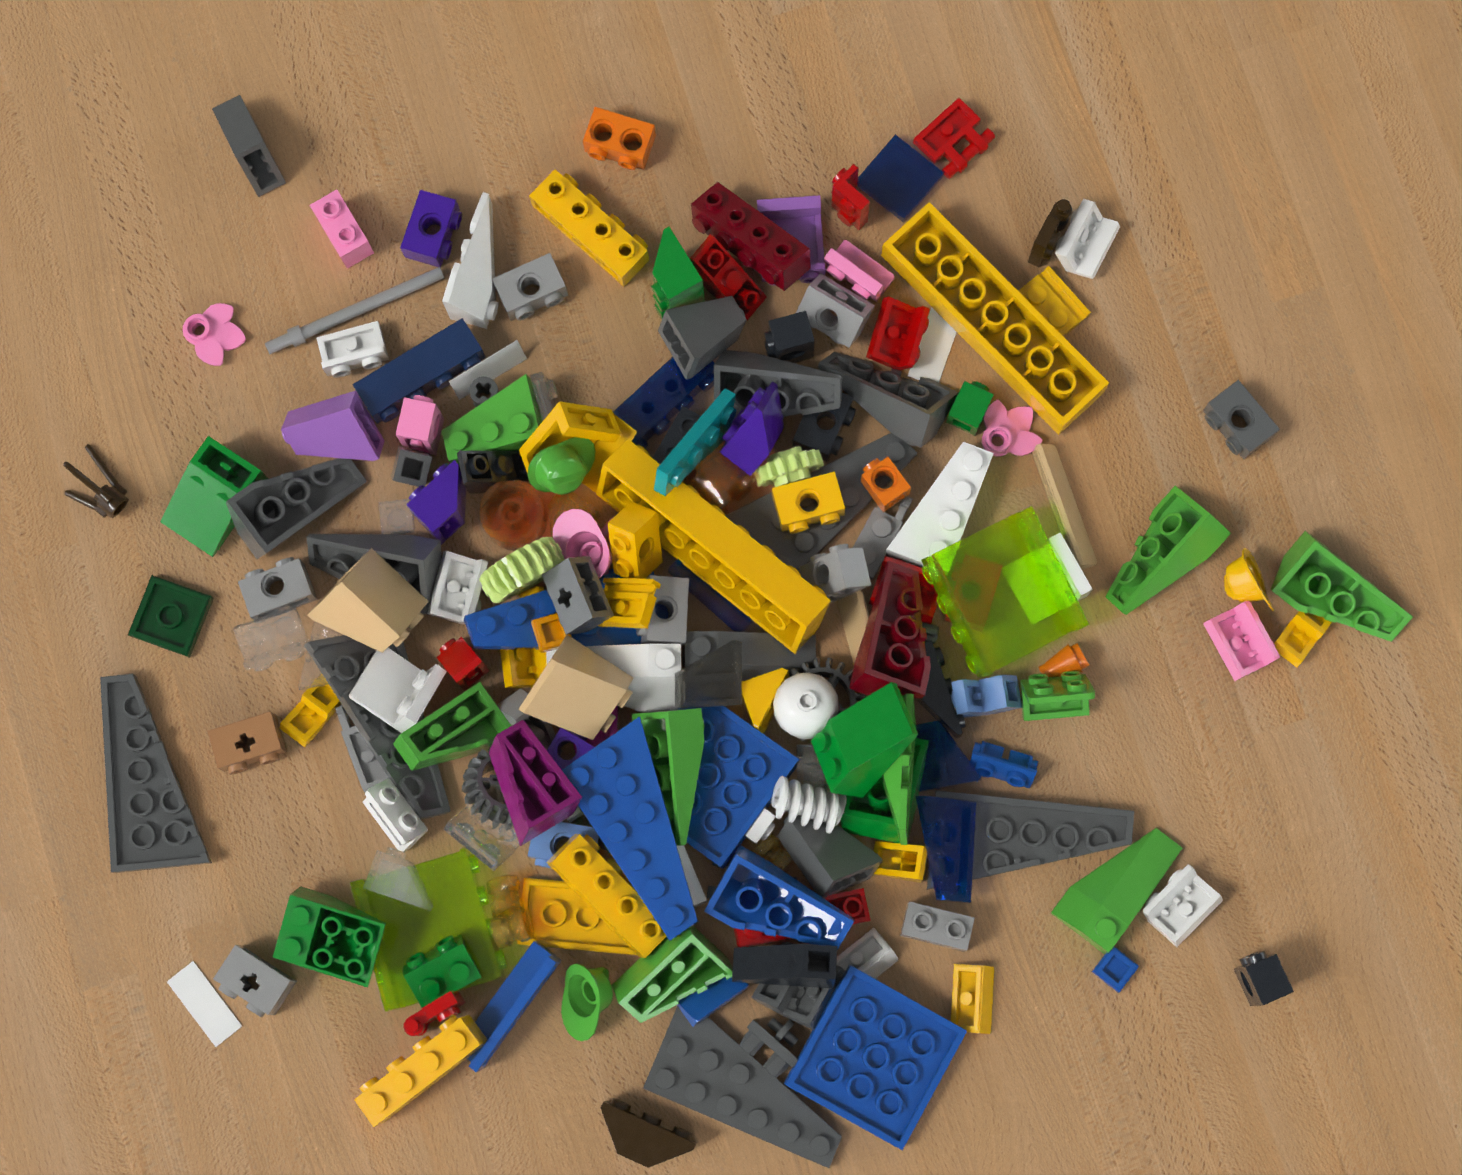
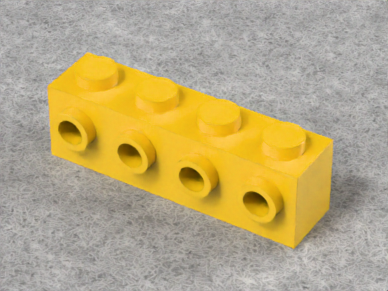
(589, 227)
(607, 893)
(421, 1070)

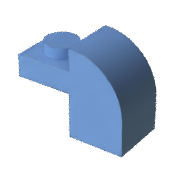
(986, 695)

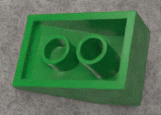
(864, 741)
(872, 813)

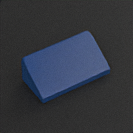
(699, 1006)

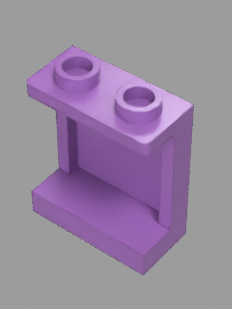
(803, 221)

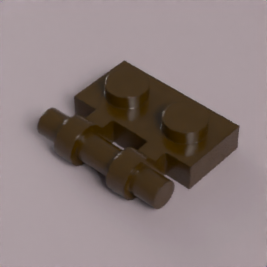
(1048, 236)

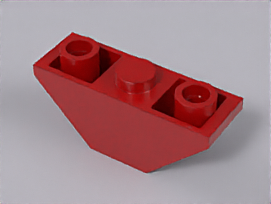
(725, 277)

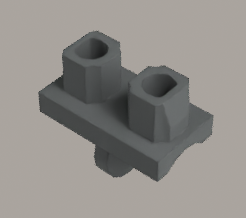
(758, 1036)

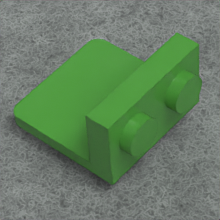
(1056, 696)

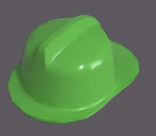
(562, 466)
(584, 998)

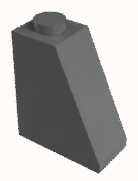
(248, 145)
(701, 332)
(826, 859)

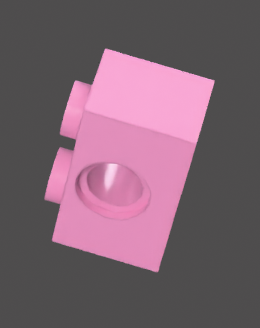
(342, 228)
(420, 424)

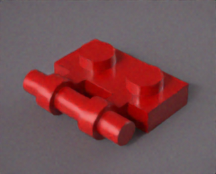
(947, 131)
(439, 1009)

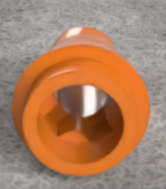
(1067, 659)

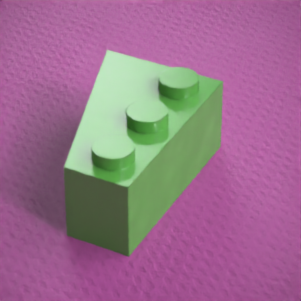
(496, 424)
(453, 730)
(670, 974)

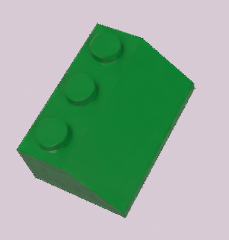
(674, 276)

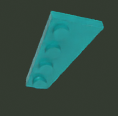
(697, 443)

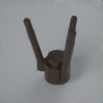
(109, 499)

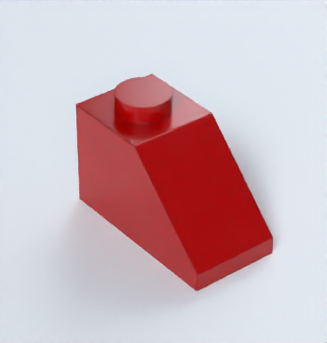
(462, 663)

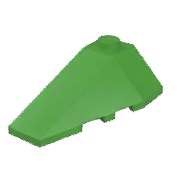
(1174, 544)
(1326, 586)
(676, 752)
(898, 782)
(1113, 894)

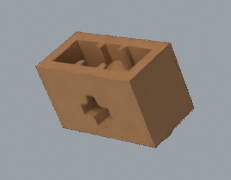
(229, 739)

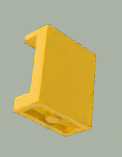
(571, 421)

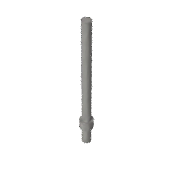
(297, 335)

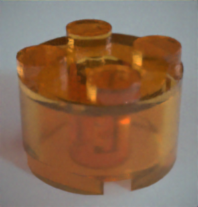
(720, 480)
(513, 497)

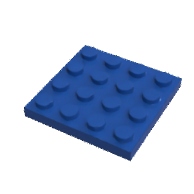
(733, 782)
(875, 1057)

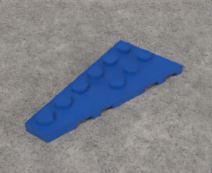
(511, 628)
(632, 820)

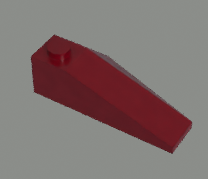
(894, 637)

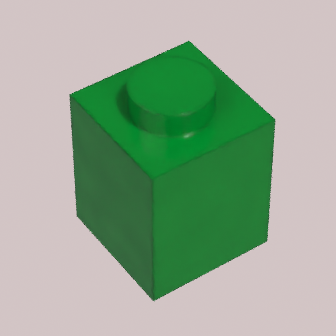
(970, 407)

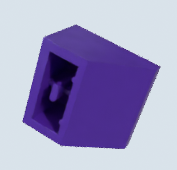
(754, 430)
(441, 503)

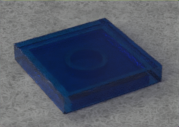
(899, 178)

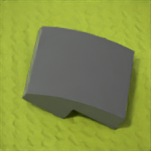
(797, 1002)

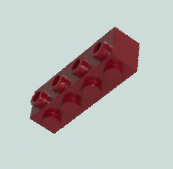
(751, 236)

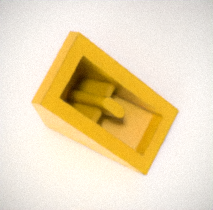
(759, 696)
(901, 861)

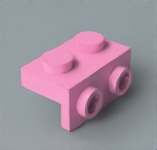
(859, 269)
(1241, 640)

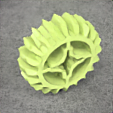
(520, 569)

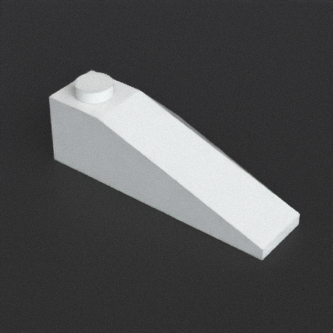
(470, 285)
(652, 672)

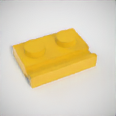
(1055, 301)
(630, 601)

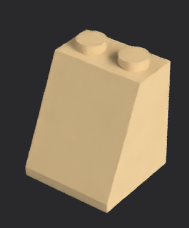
(371, 604)
(578, 690)

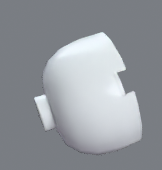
(805, 704)

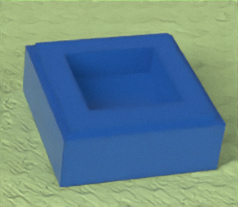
(1115, 969)

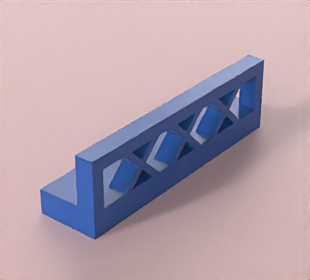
(513, 1000)

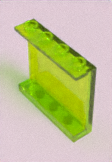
(1003, 592)
(411, 929)

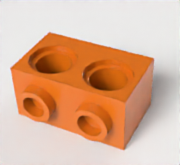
(623, 131)

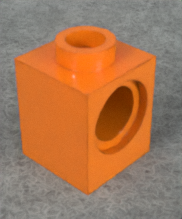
(885, 497)

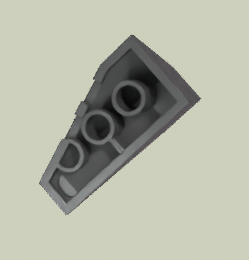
(799, 387)
(900, 404)

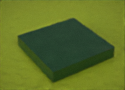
(170, 616)

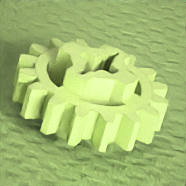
(788, 467)

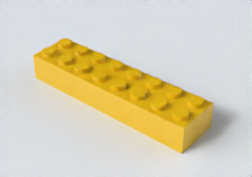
(994, 318)
(717, 549)

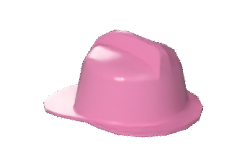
(581, 536)

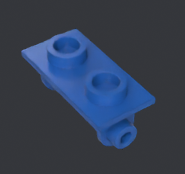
(1016, 771)

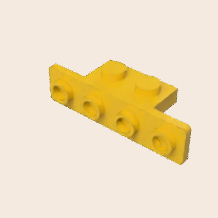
(523, 665)

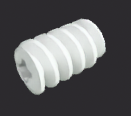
(807, 803)

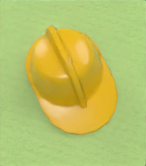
(1244, 580)

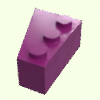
(531, 782)

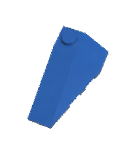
(768, 900)

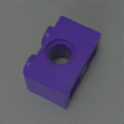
(428, 211)

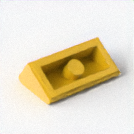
(972, 997)

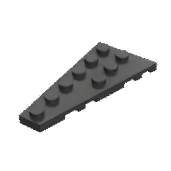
(796, 549)
(342, 664)
(145, 801)
(1032, 833)
(721, 1080)

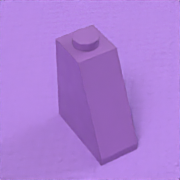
(334, 429)

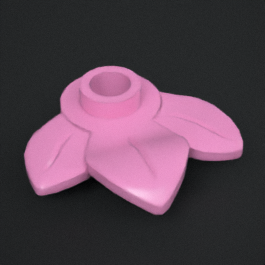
(217, 336)
(1012, 427)

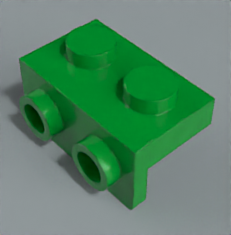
(440, 970)

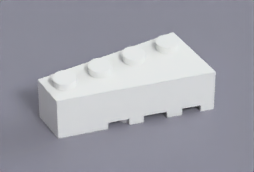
(944, 509)

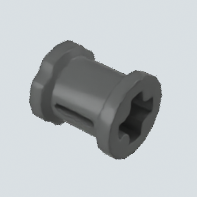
(480, 385)

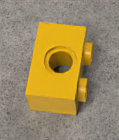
(820, 488)
(635, 541)

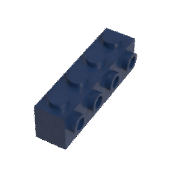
(419, 371)

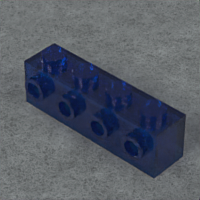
(661, 399)

